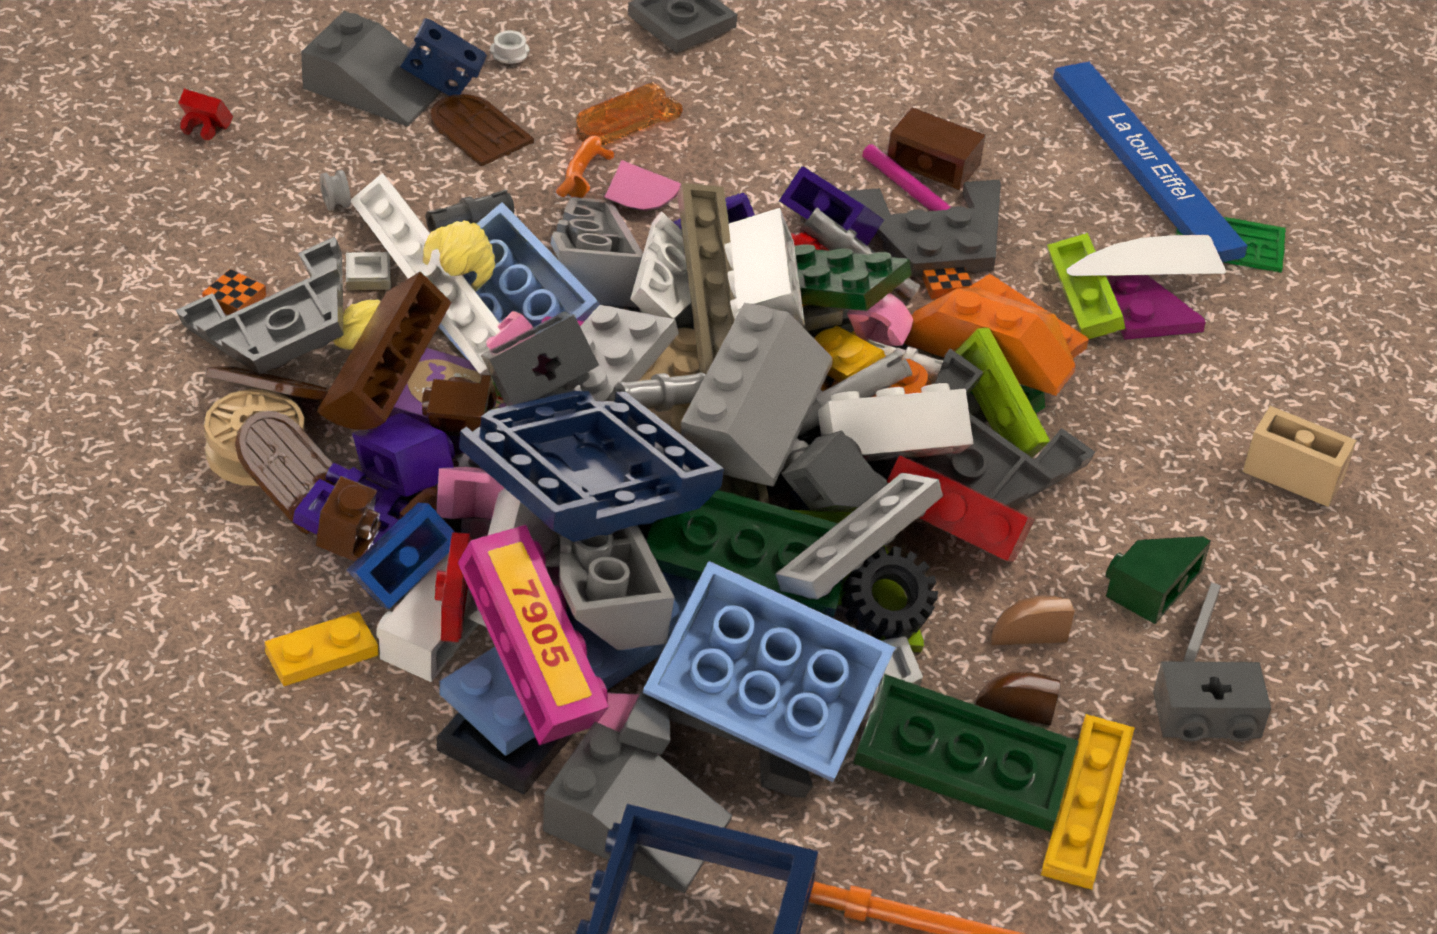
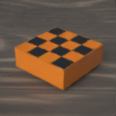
(942, 281)
(235, 291)

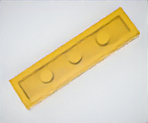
(1088, 802)

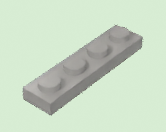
(859, 536)

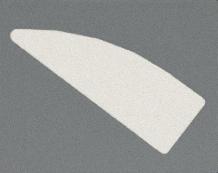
(1153, 257)

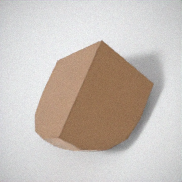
(1034, 621)

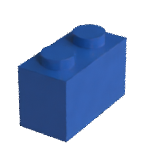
(403, 555)

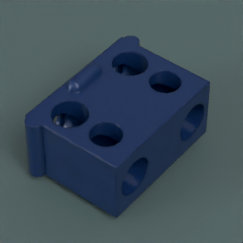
(445, 55)

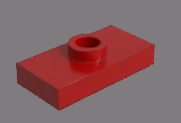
(453, 590)

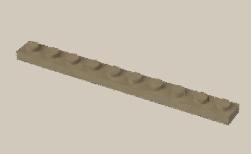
(704, 239)

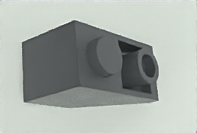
(833, 475)

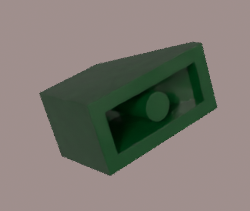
(1155, 573)

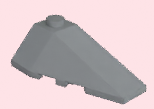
(598, 250)
(617, 588)

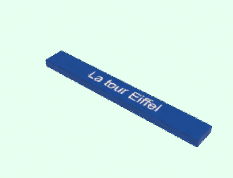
(1147, 159)

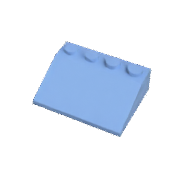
(526, 275)
(769, 671)

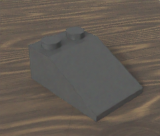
(361, 67)
(601, 781)

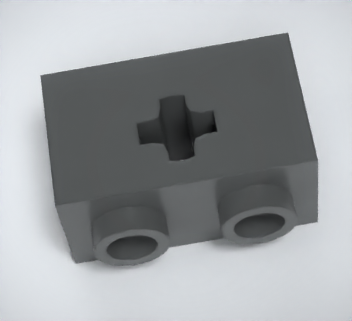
(556, 339)
(1211, 700)

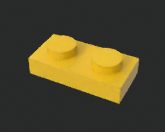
(848, 352)
(321, 648)

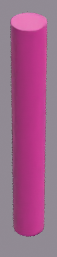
(904, 179)

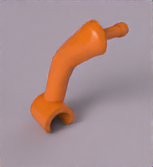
(574, 183)

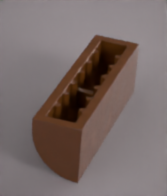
(385, 355)

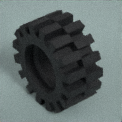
(904, 573)

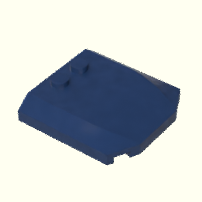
(591, 462)

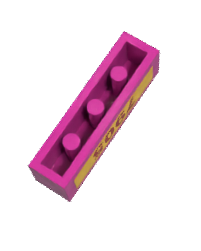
(533, 634)

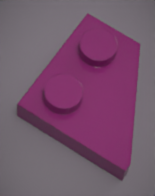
(1152, 309)

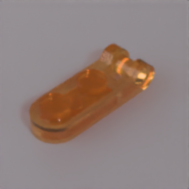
(627, 114)

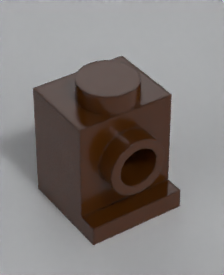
(458, 403)
(348, 520)

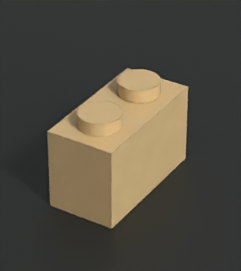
(1299, 456)

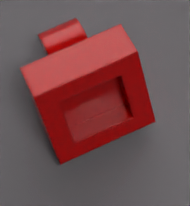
(205, 111)

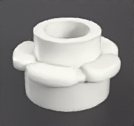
(509, 47)

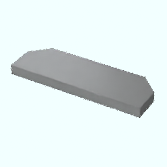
(1202, 623)

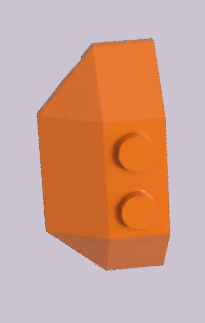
(1024, 333)

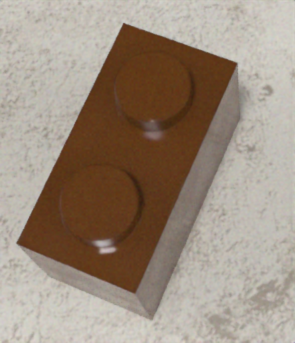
(936, 148)

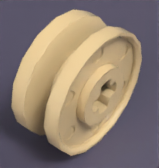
(226, 418)

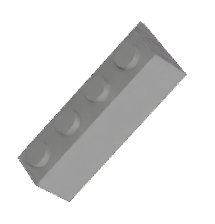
(757, 394)

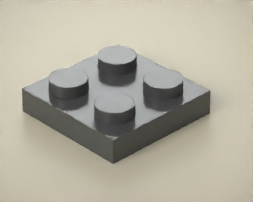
(682, 22)

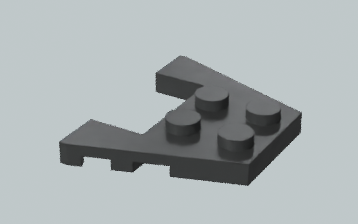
(944, 236)
(283, 324)
(994, 463)
(650, 730)

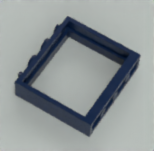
(702, 842)

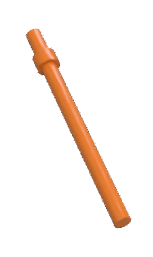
(860, 904)

